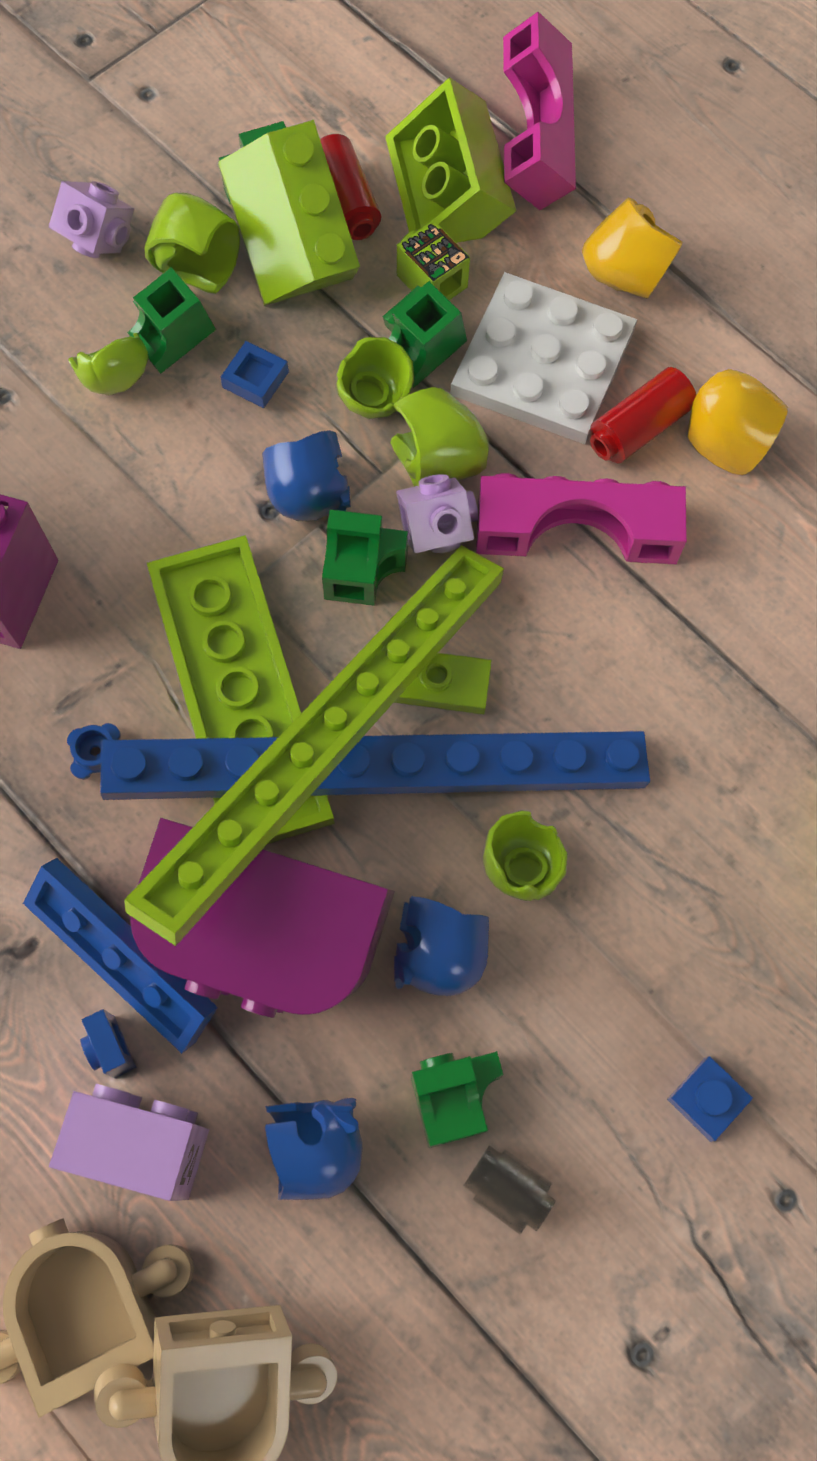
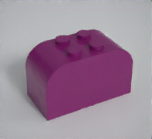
(276, 936)

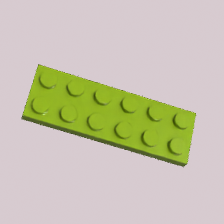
(229, 654)

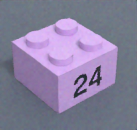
(130, 1147)

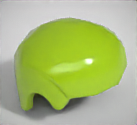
(113, 366)
(375, 377)
(524, 857)

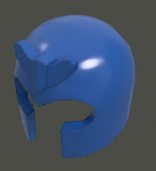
(305, 477)
(442, 950)
(314, 1148)

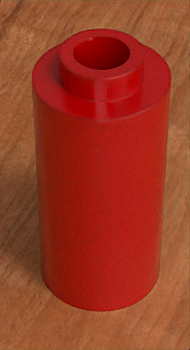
(351, 186)
(642, 415)

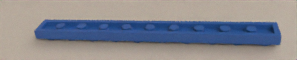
(387, 764)

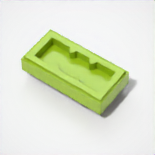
(450, 684)

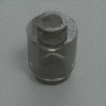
(510, 1190)

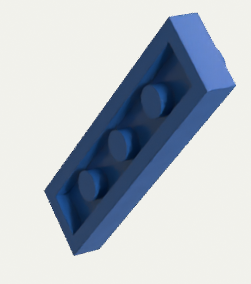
(110, 950)

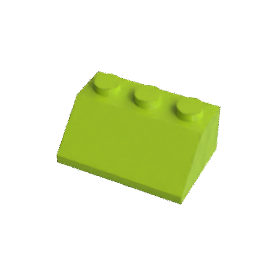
(450, 165)
(289, 213)

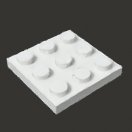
(543, 357)

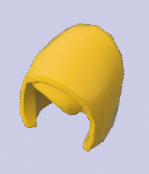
(630, 250)
(735, 421)

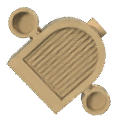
(81, 1309)
(218, 1385)

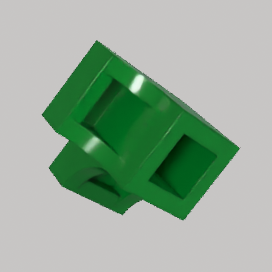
(170, 320)
(426, 328)
(360, 556)
(452, 1095)

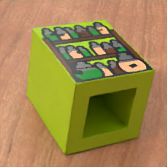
(433, 257)

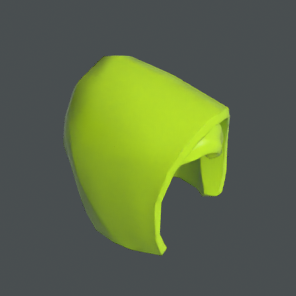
(194, 241)
(442, 438)

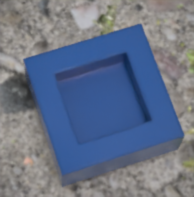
(254, 374)
(106, 1045)
(710, 1099)

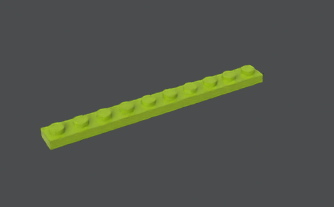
(305, 754)

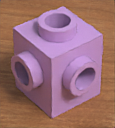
(91, 217)
(437, 514)

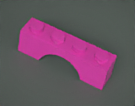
(540, 67)
(640, 518)

